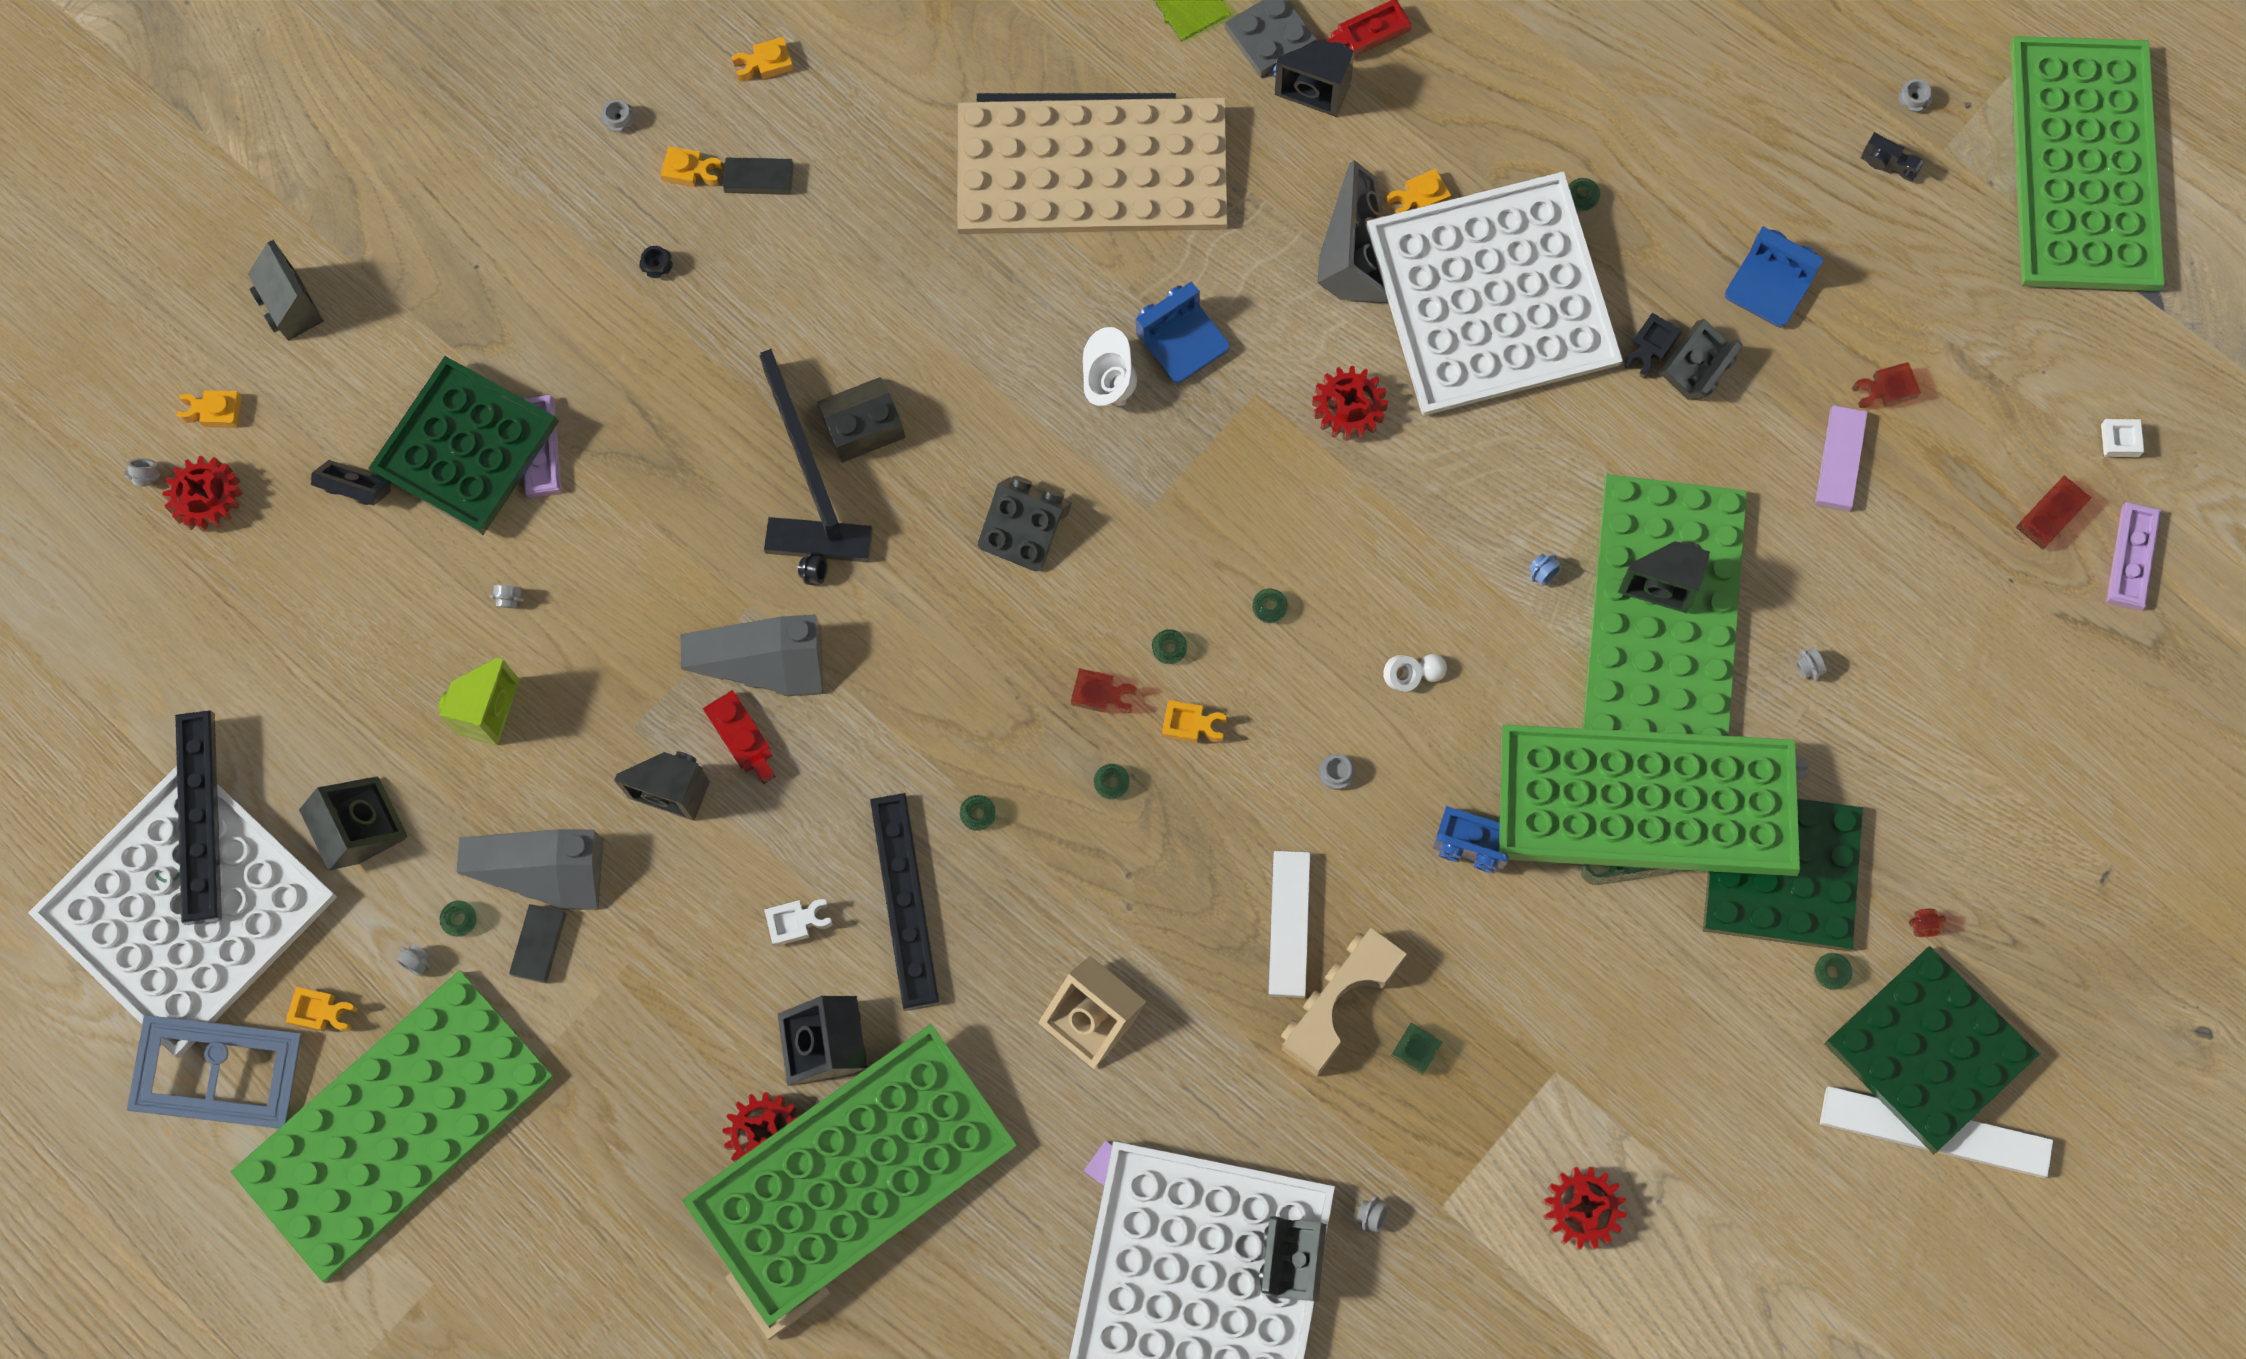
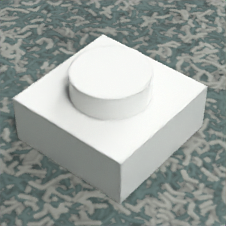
(2122, 438)

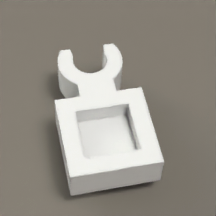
(790, 922)

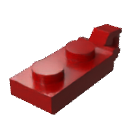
(1372, 27)
(740, 735)

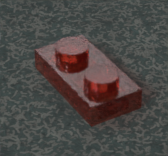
(2053, 512)

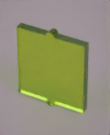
(1192, 16)

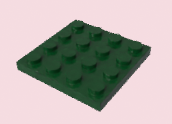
(464, 445)
(1800, 909)
(1931, 1049)

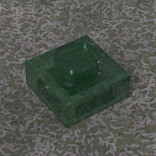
(1416, 1049)

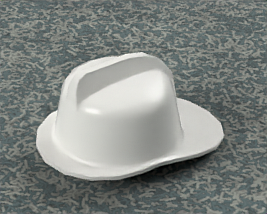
(1108, 368)

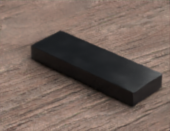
(800, 537)

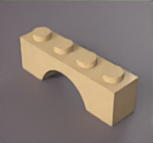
(1369, 965)

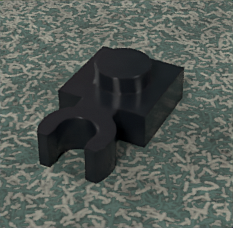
(1889, 156)
(1653, 340)

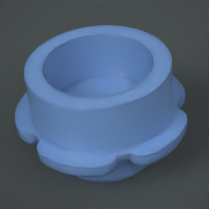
(1544, 569)

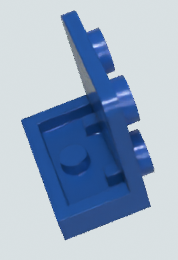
(1773, 277)
(1180, 333)
(1470, 838)

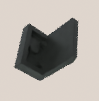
(1022, 522)

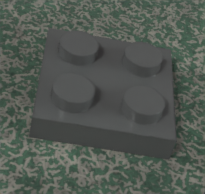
(1268, 32)

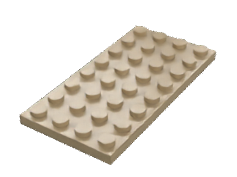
(1091, 166)

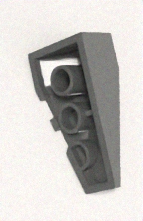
(1347, 256)
(766, 654)
(544, 865)

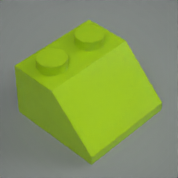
(480, 701)

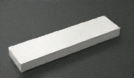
(1289, 924)

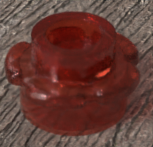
(1927, 923)

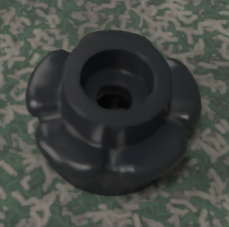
(653, 254)
(813, 569)

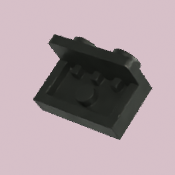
(1700, 361)
(1293, 1259)

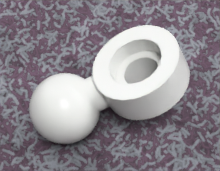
(1430, 668)

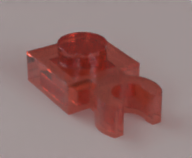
(1890, 384)
(1096, 691)

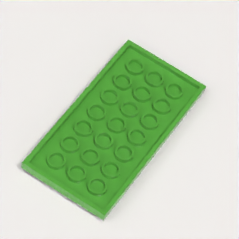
(2086, 163)
(1652, 662)
(1649, 800)
(392, 1126)
(849, 1174)

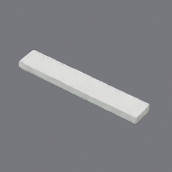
(1973, 1142)

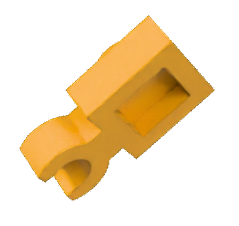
(769, 59)
(686, 166)
(1420, 192)
(213, 410)
(1185, 722)
(315, 1009)

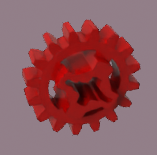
(1342, 390)
(188, 505)
(771, 1117)
(1588, 1226)

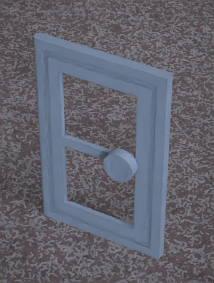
(218, 1035)

